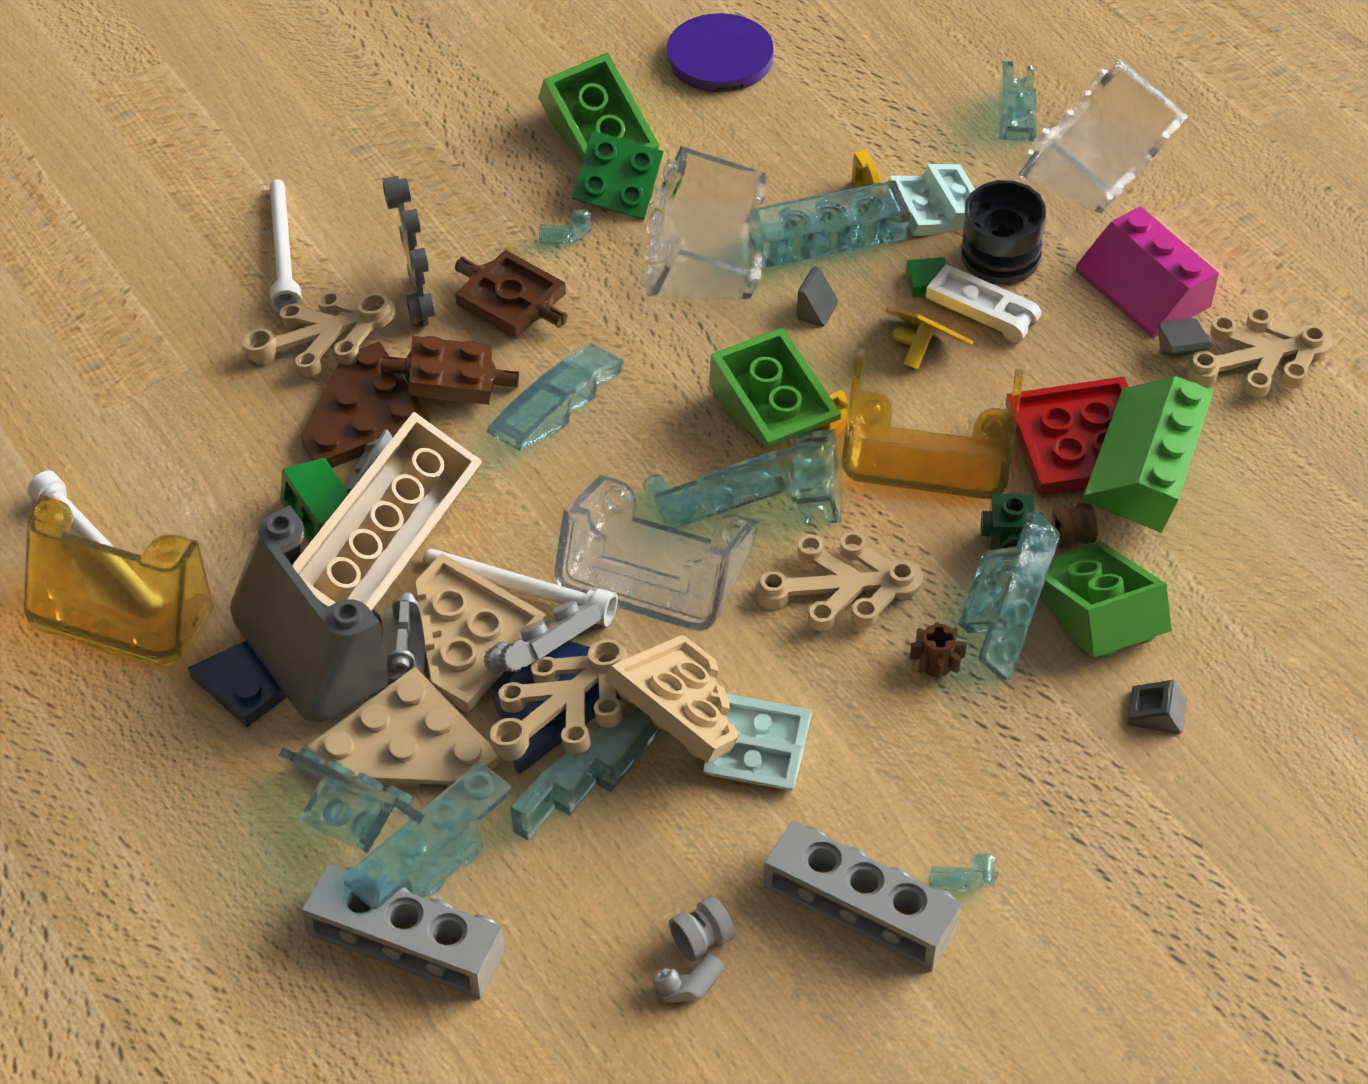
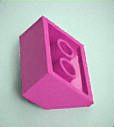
(1148, 271)

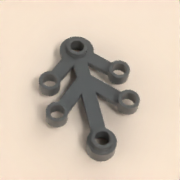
(419, 304)

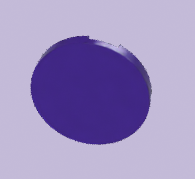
(720, 51)

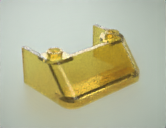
(927, 459)

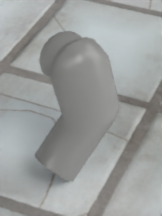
(688, 987)

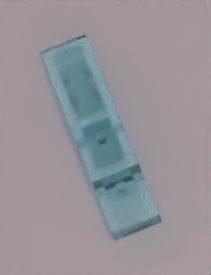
(552, 397)
(574, 776)

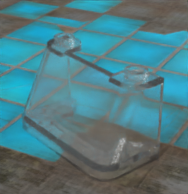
(647, 563)

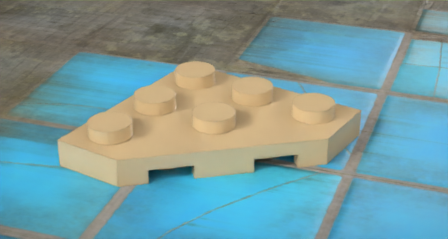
(460, 621)
(680, 694)
(407, 737)

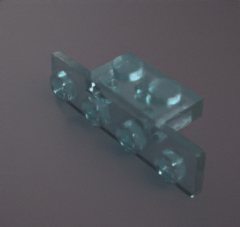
(740, 484)
(1007, 594)
(348, 806)
(431, 851)

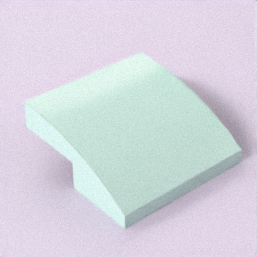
(935, 198)
(767, 745)

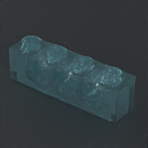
(829, 223)

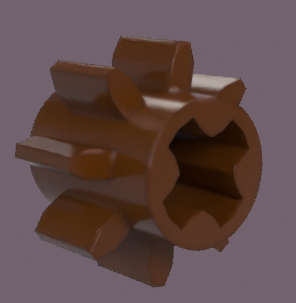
(938, 650)

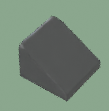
(816, 299)
(1182, 336)
(1158, 706)

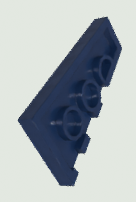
(240, 682)

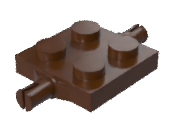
(510, 293)
(450, 370)

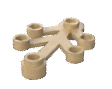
(324, 327)
(1307, 342)
(843, 580)
(512, 735)

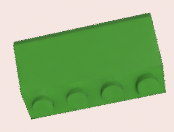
(1148, 450)

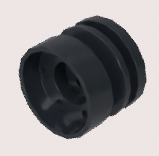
(1003, 232)

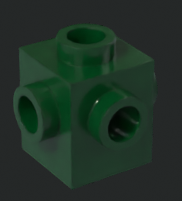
(1006, 519)

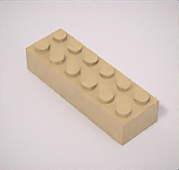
(386, 515)

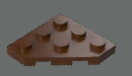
(358, 409)

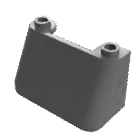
(314, 653)

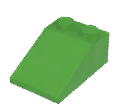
(596, 100)
(770, 388)
(1105, 599)

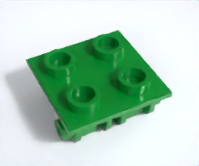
(617, 175)

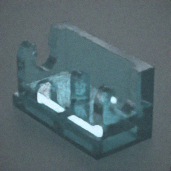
(1017, 105)
(825, 493)

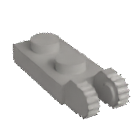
(541, 637)

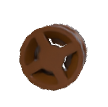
(1075, 524)

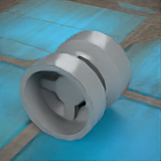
(702, 928)

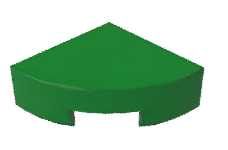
(922, 272)

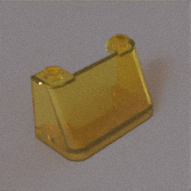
(111, 597)

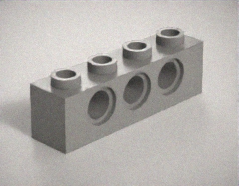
(871, 915)
(418, 950)

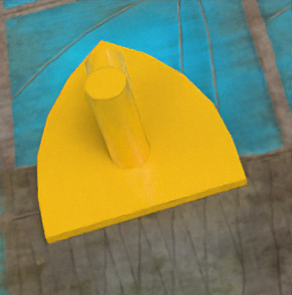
(919, 339)

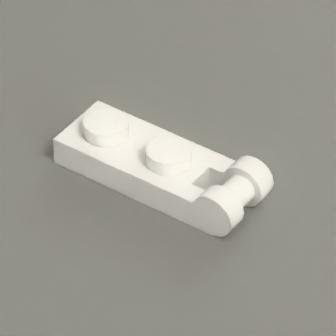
(984, 302)

